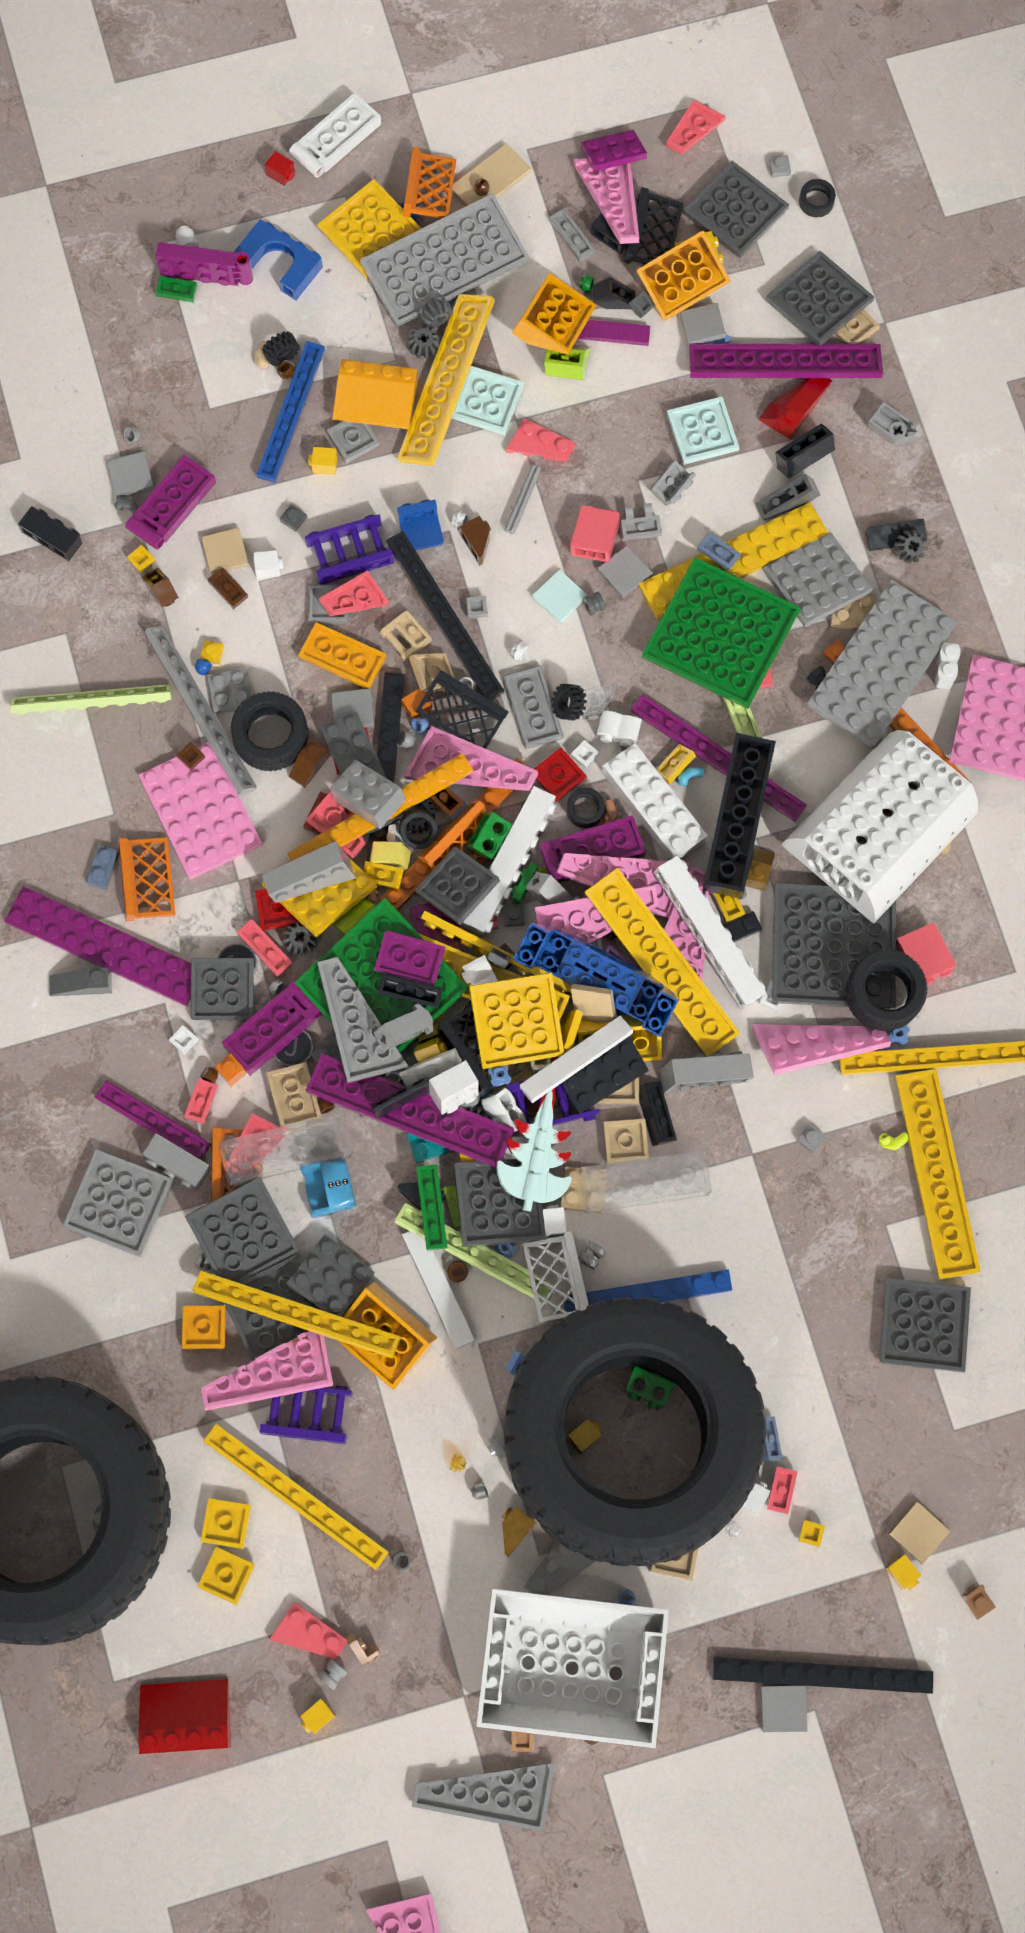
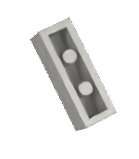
(176, 1162)

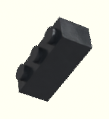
(805, 451)
(50, 533)

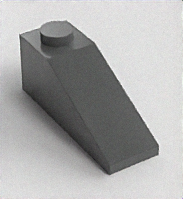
(788, 497)
(82, 982)

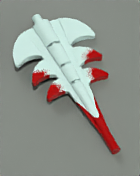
(532, 1179)

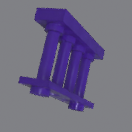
(353, 567)
(587, 1115)
(314, 1432)

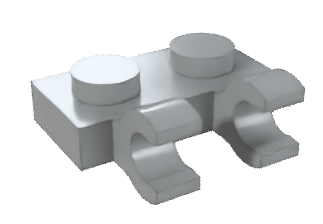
(641, 527)

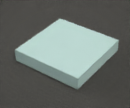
(559, 596)

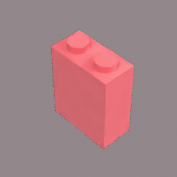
(595, 533)
(928, 950)

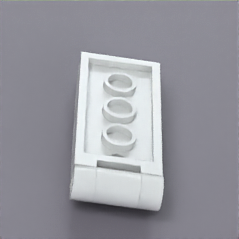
(336, 135)

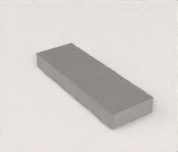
(571, 235)

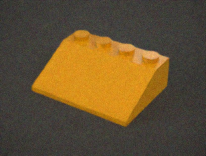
(683, 275)
(554, 316)
(375, 394)
(383, 1312)

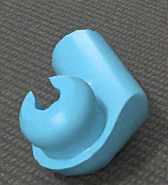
(689, 772)

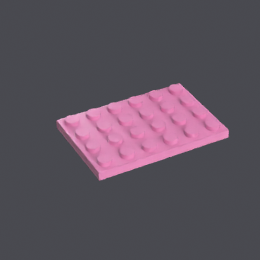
(992, 719)
(200, 812)

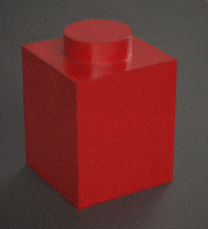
(280, 168)

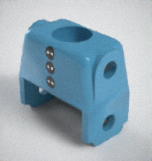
(328, 1188)

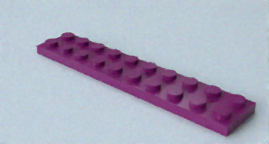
(785, 361)
(101, 945)
(456, 1131)

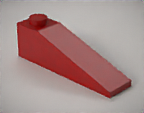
(793, 407)

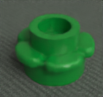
(586, 283)

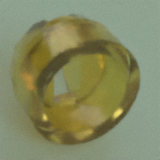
(457, 1463)

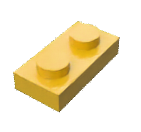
(675, 763)
(384, 874)
(729, 907)

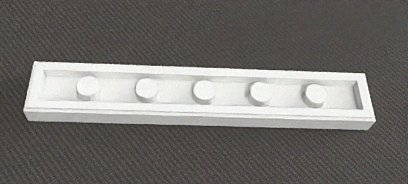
(576, 1059)
(439, 1290)

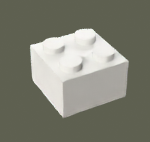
(454, 1088)

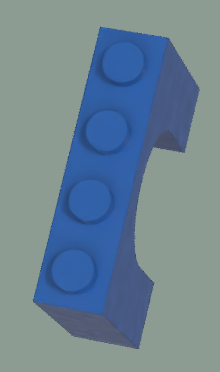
(265, 239)

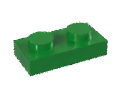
(176, 289)
(519, 891)

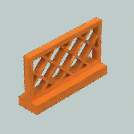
(415, 177)
(454, 831)
(128, 878)
(217, 1169)

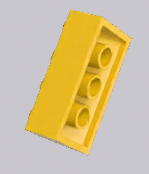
(647, 1043)

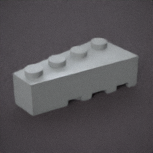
(309, 873)
(706, 1071)

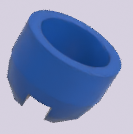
(202, 667)

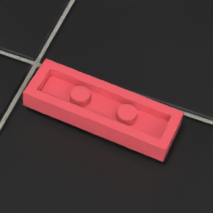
(264, 948)

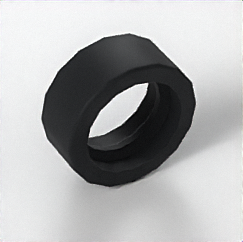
(817, 185)
(589, 793)
(418, 844)

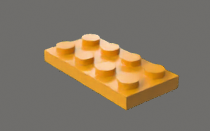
(342, 656)

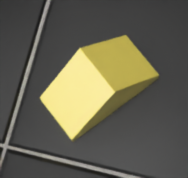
(391, 854)

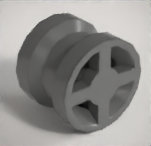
(594, 603)

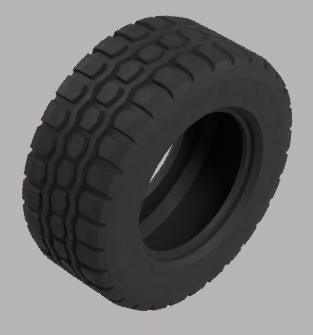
(689, 1355)
(131, 1519)

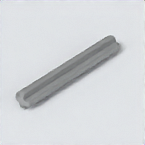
(522, 499)

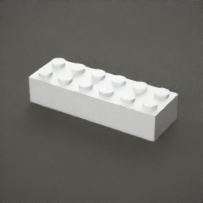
(654, 803)

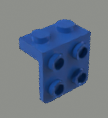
(421, 524)

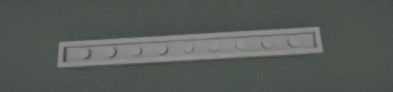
(200, 709)

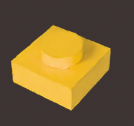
(141, 558)
(212, 652)
(811, 1533)

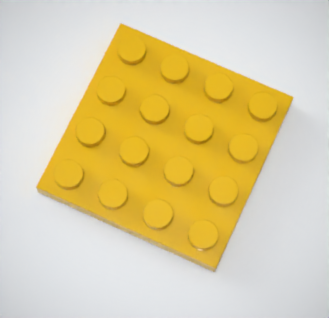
(366, 224)
(325, 906)
(516, 1020)

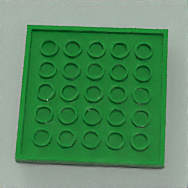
(721, 632)
(359, 955)

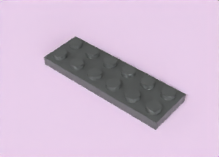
(350, 742)

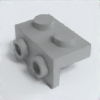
(672, 483)

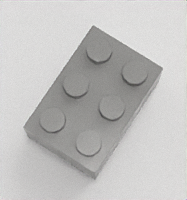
(367, 794)

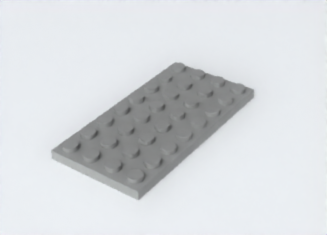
(445, 259)
(882, 664)

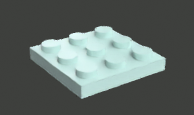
(488, 400)
(702, 430)

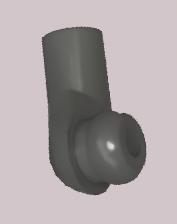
(122, 503)

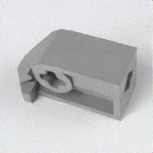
(888, 420)
(548, 890)
(404, 1028)

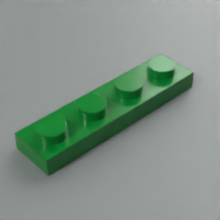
(431, 1207)

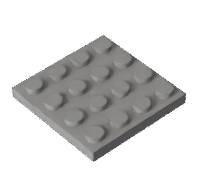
(818, 579)
(118, 1203)

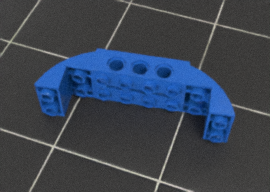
(588, 965)

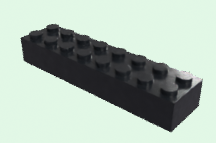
(739, 816)

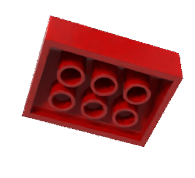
(184, 1716)

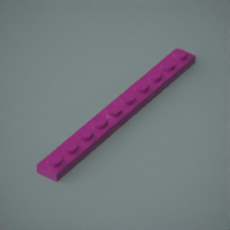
(711, 752)

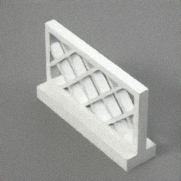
(573, 1270)

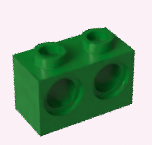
(485, 832)
(651, 1382)

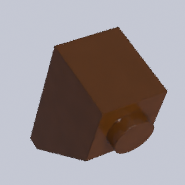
(476, 537)
(160, 587)
(308, 763)
(446, 802)

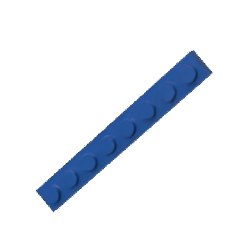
(290, 412)
(664, 1290)

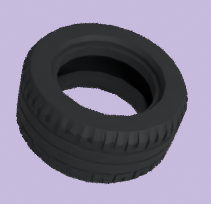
(269, 704)
(905, 969)

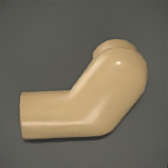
(260, 358)

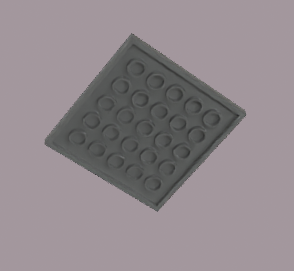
(820, 942)

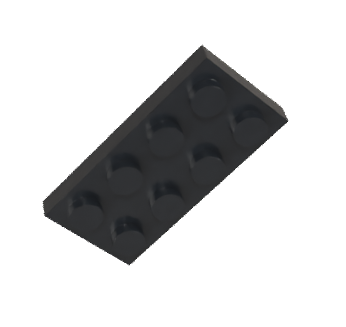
(605, 1075)

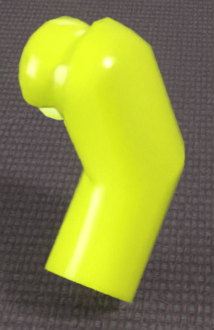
(893, 1143)

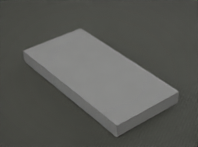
(532, 707)

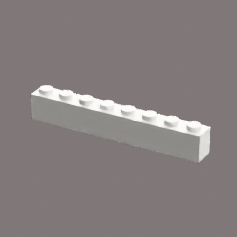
(511, 857)
(709, 932)

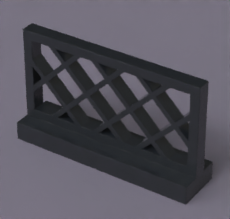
(642, 206)
(469, 695)
(452, 1040)

